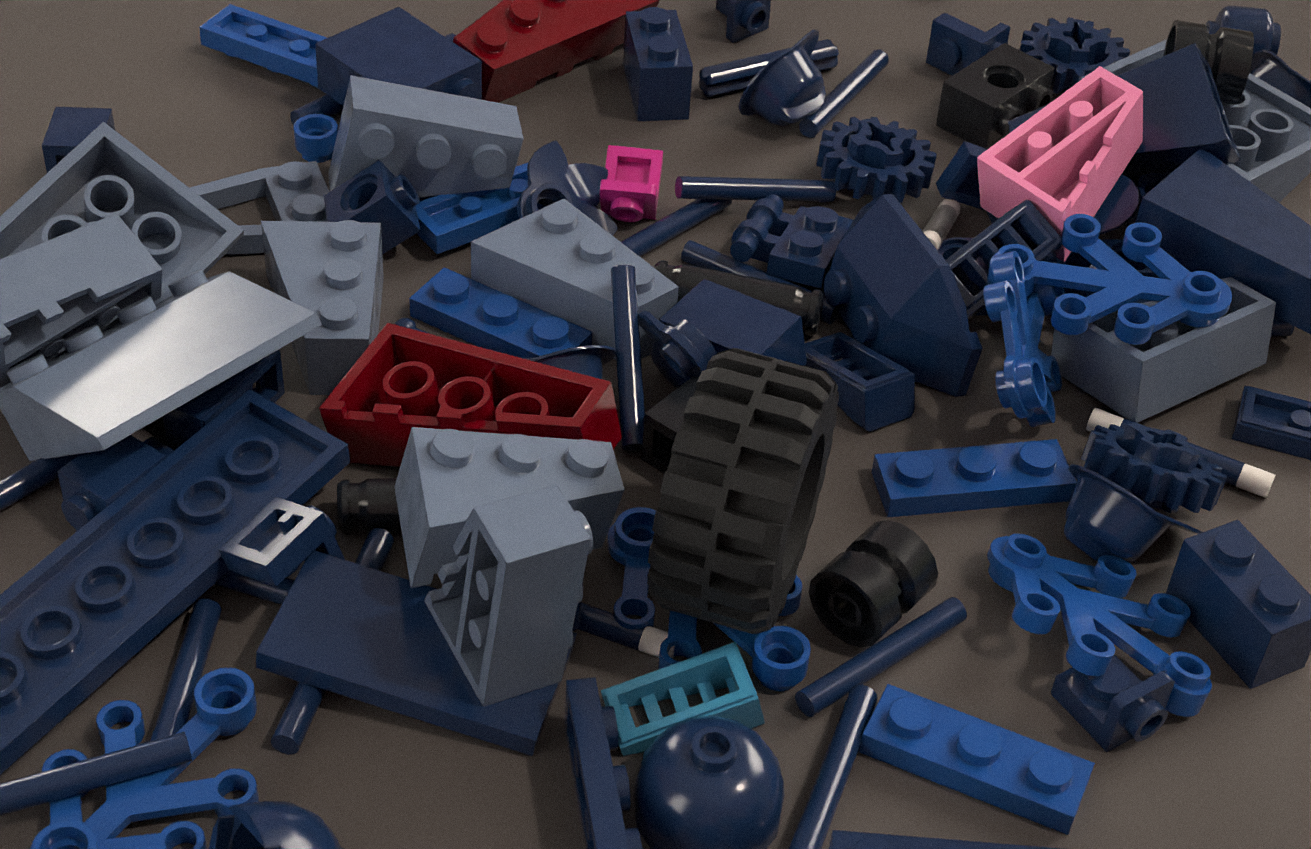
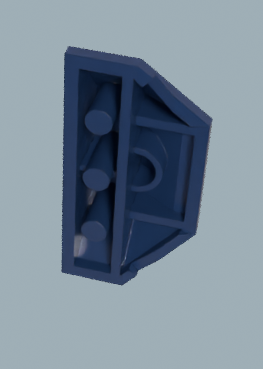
(903, 297)

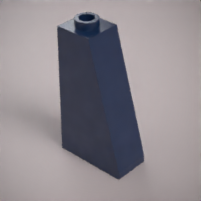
(1178, 113)
(1234, 230)

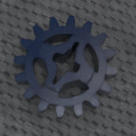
(1072, 49)
(876, 159)
(1155, 466)

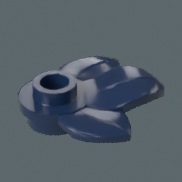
(554, 180)
(677, 350)

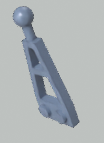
(292, 191)

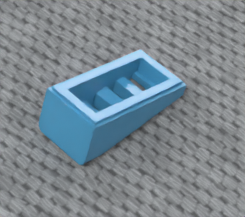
(695, 675)

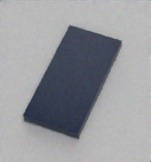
(380, 645)

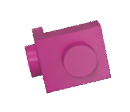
(631, 183)

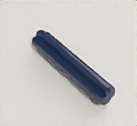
(737, 74)

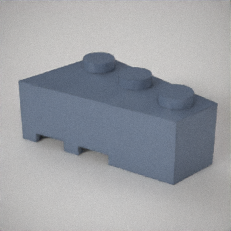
(428, 136)
(564, 267)
(339, 277)
(70, 287)
(1174, 362)
(458, 470)
(514, 592)

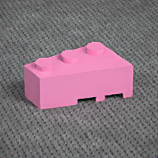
(1066, 152)

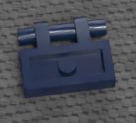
(792, 245)

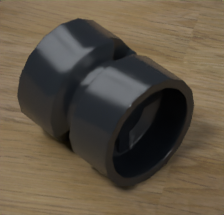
(1226, 52)
(873, 583)

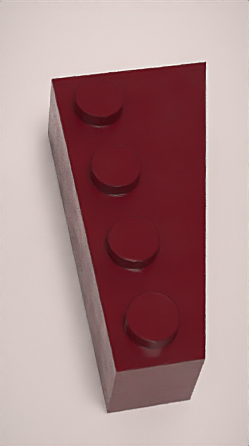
(542, 38)
(447, 384)

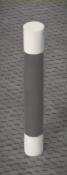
(942, 221)

